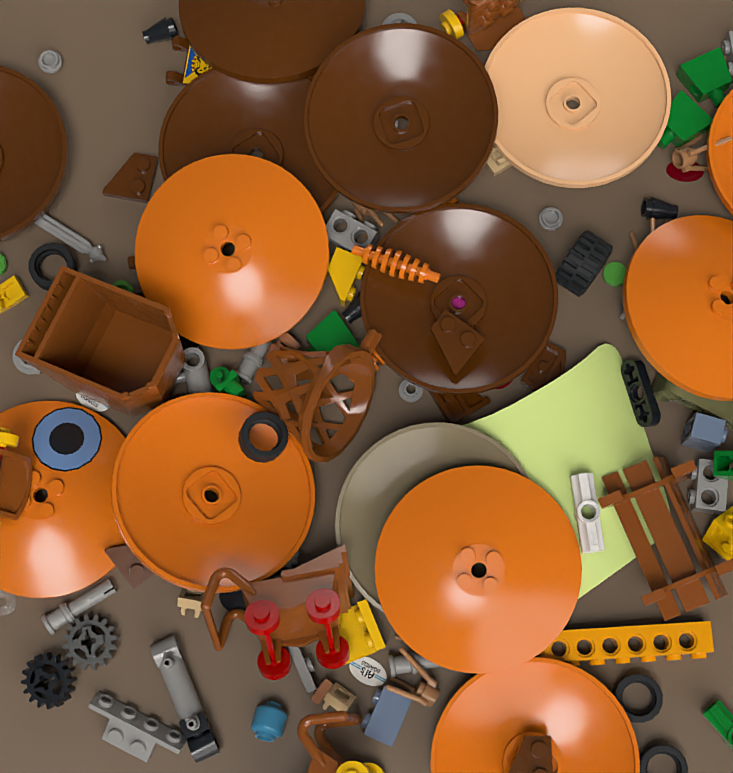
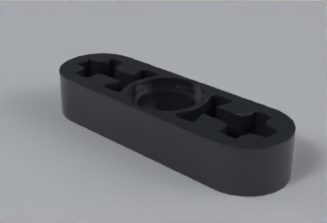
(640, 411)

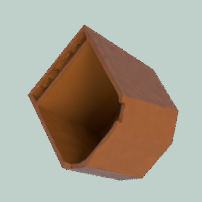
(104, 343)

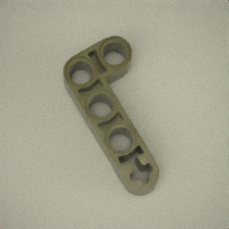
(669, 392)

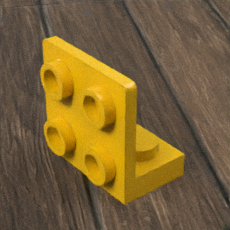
(720, 534)
(360, 631)

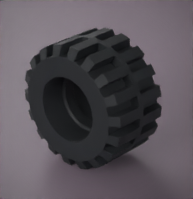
(583, 263)

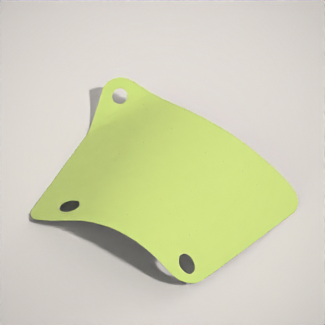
(576, 428)

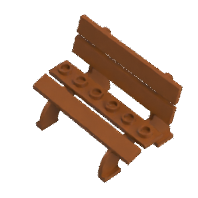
(664, 535)

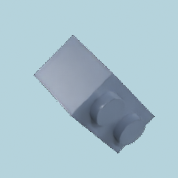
(704, 432)
(386, 717)

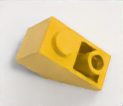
(343, 274)

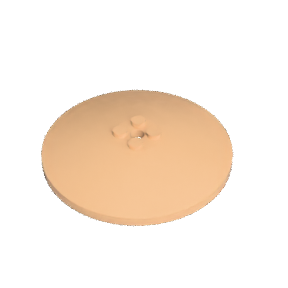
(601, 67)

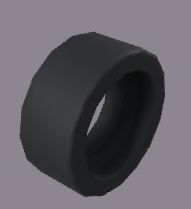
(42, 252)
(271, 420)
(650, 683)
(651, 751)

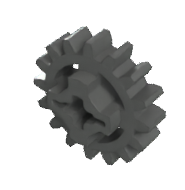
(79, 644)

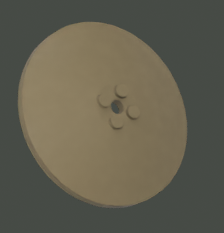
(390, 472)

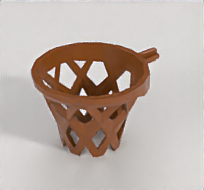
(304, 366)

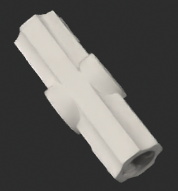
(588, 529)

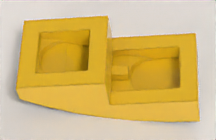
(11, 293)

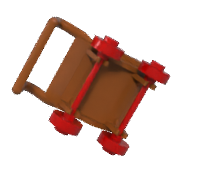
(290, 612)

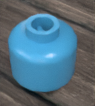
(269, 721)

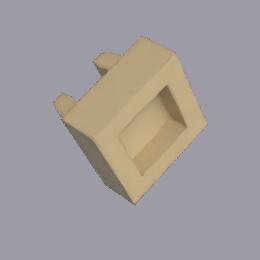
(497, 163)
(191, 600)
(338, 698)

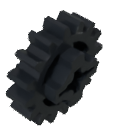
(51, 693)

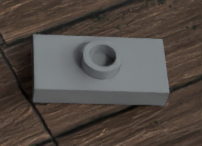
(304, 668)

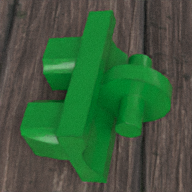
(226, 382)

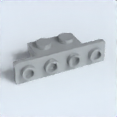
(133, 730)

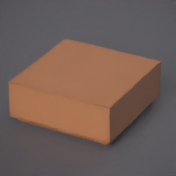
(321, 691)

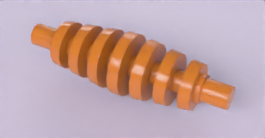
(396, 263)

